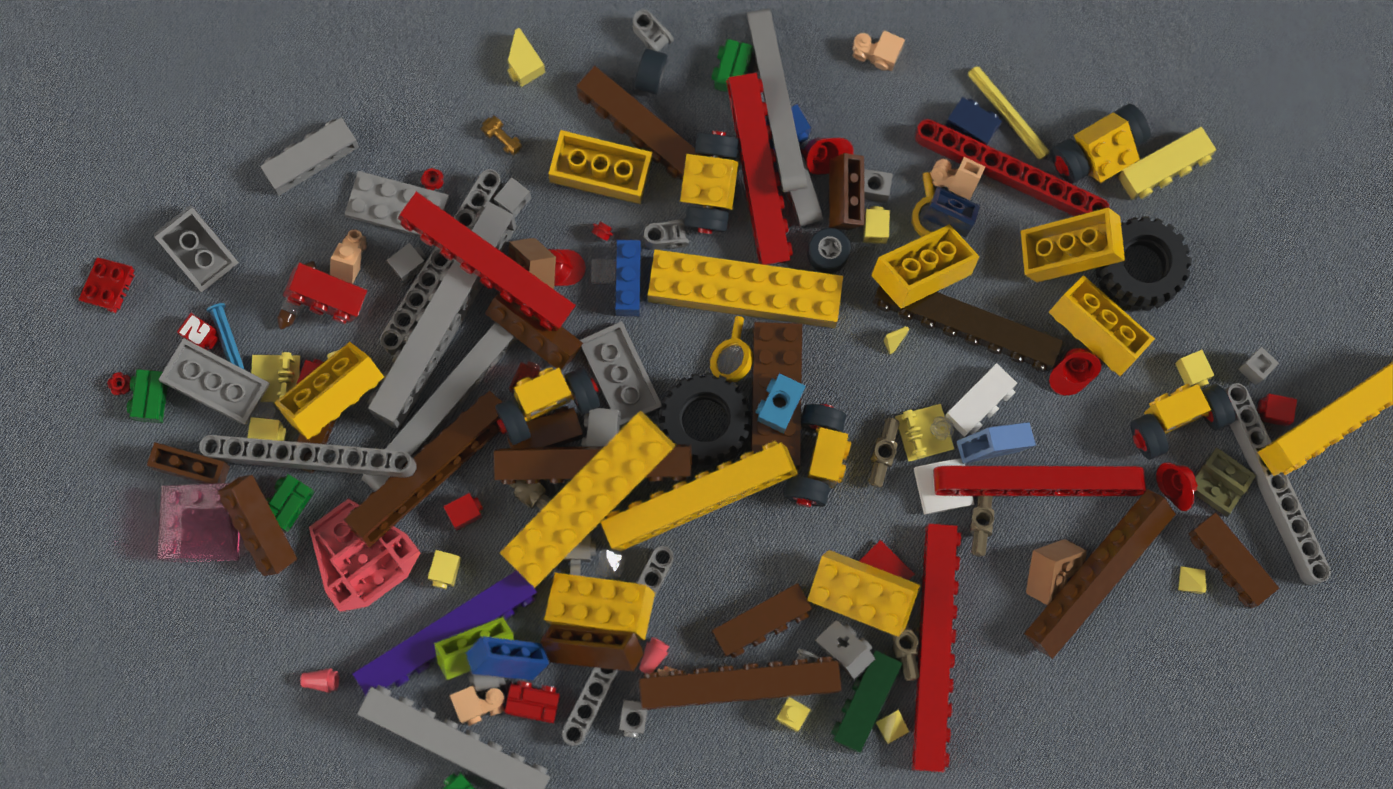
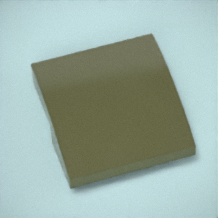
(1222, 482)

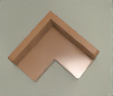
(534, 258)
(1052, 567)

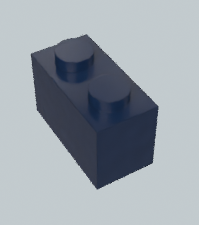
(973, 121)

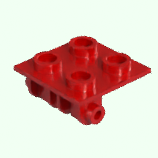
(106, 284)
(884, 559)

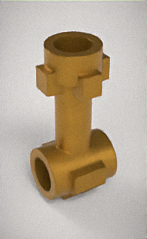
(493, 126)

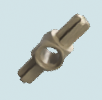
(888, 441)
(530, 494)
(982, 532)
(907, 656)

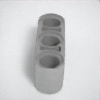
(805, 203)

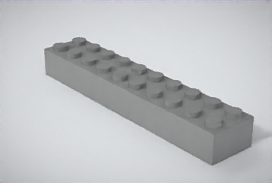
(436, 326)

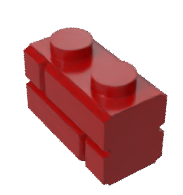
(532, 702)

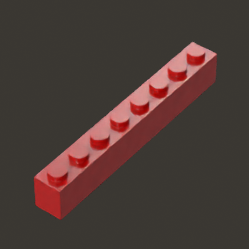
(758, 169)
(486, 262)

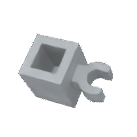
(581, 553)

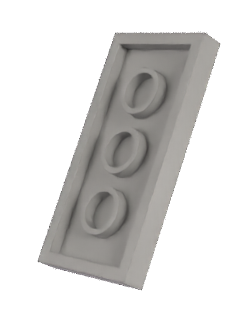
(382, 200)
(620, 372)
(214, 382)

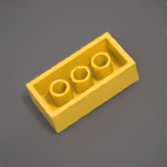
(600, 167)
(1072, 245)
(925, 266)
(1101, 325)
(329, 390)
(863, 593)
(599, 604)

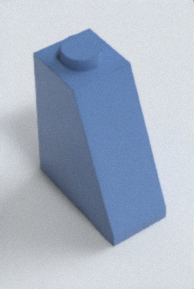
(996, 442)

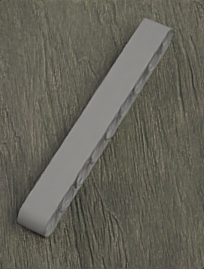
(777, 101)
(430, 269)
(447, 398)
(297, 450)
(1283, 493)
(607, 680)

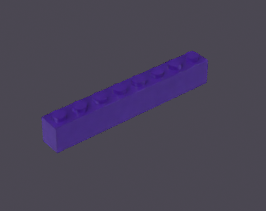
(419, 650)

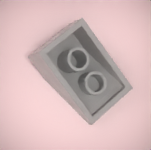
(195, 248)

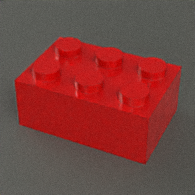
(324, 293)

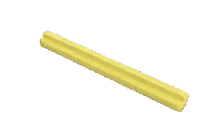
(1008, 112)

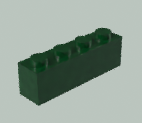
(865, 705)

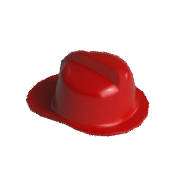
(820, 150)
(568, 268)
(1074, 371)
(1177, 484)

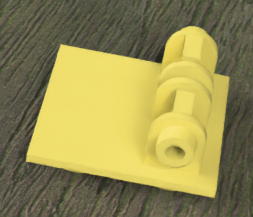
(278, 370)
(917, 436)

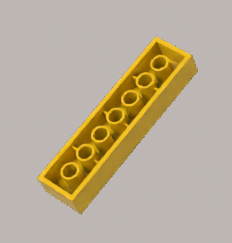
(745, 288)
(1330, 423)
(699, 497)
(587, 499)

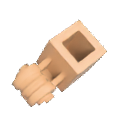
(881, 54)
(960, 180)
(347, 257)
(471, 707)

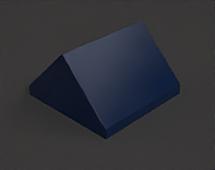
(952, 209)

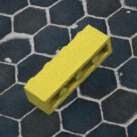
(1167, 163)

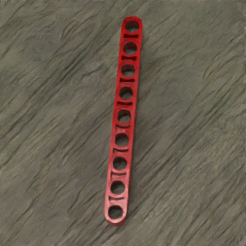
(1003, 162)
(1039, 481)

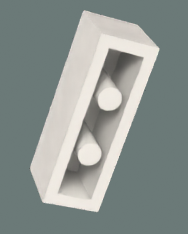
(982, 400)

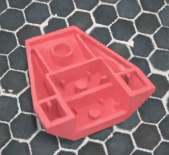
(351, 570)

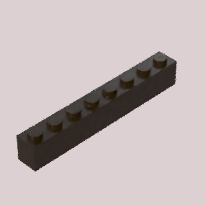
(978, 328)

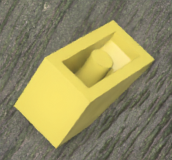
(523, 60)

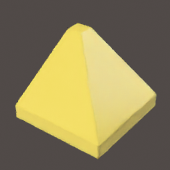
(893, 339)
(1192, 580)
(892, 726)

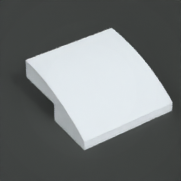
(930, 501)

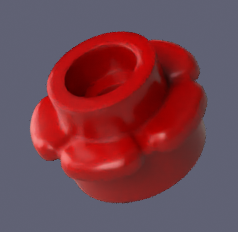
(432, 173)
(602, 230)
(123, 388)

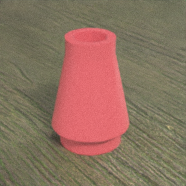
(653, 655)
(322, 680)

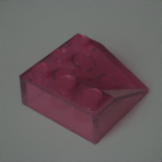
(195, 525)

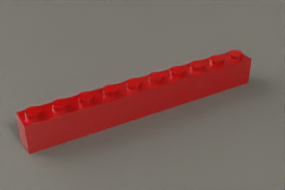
(935, 648)

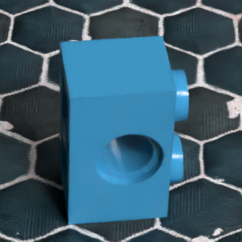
(779, 417)

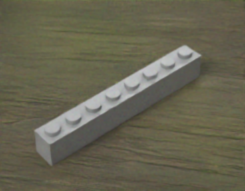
(450, 743)

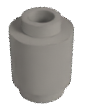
(484, 682)

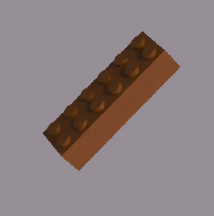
(776, 351)

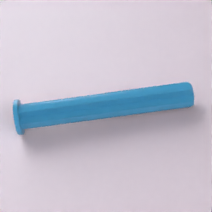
(225, 334)

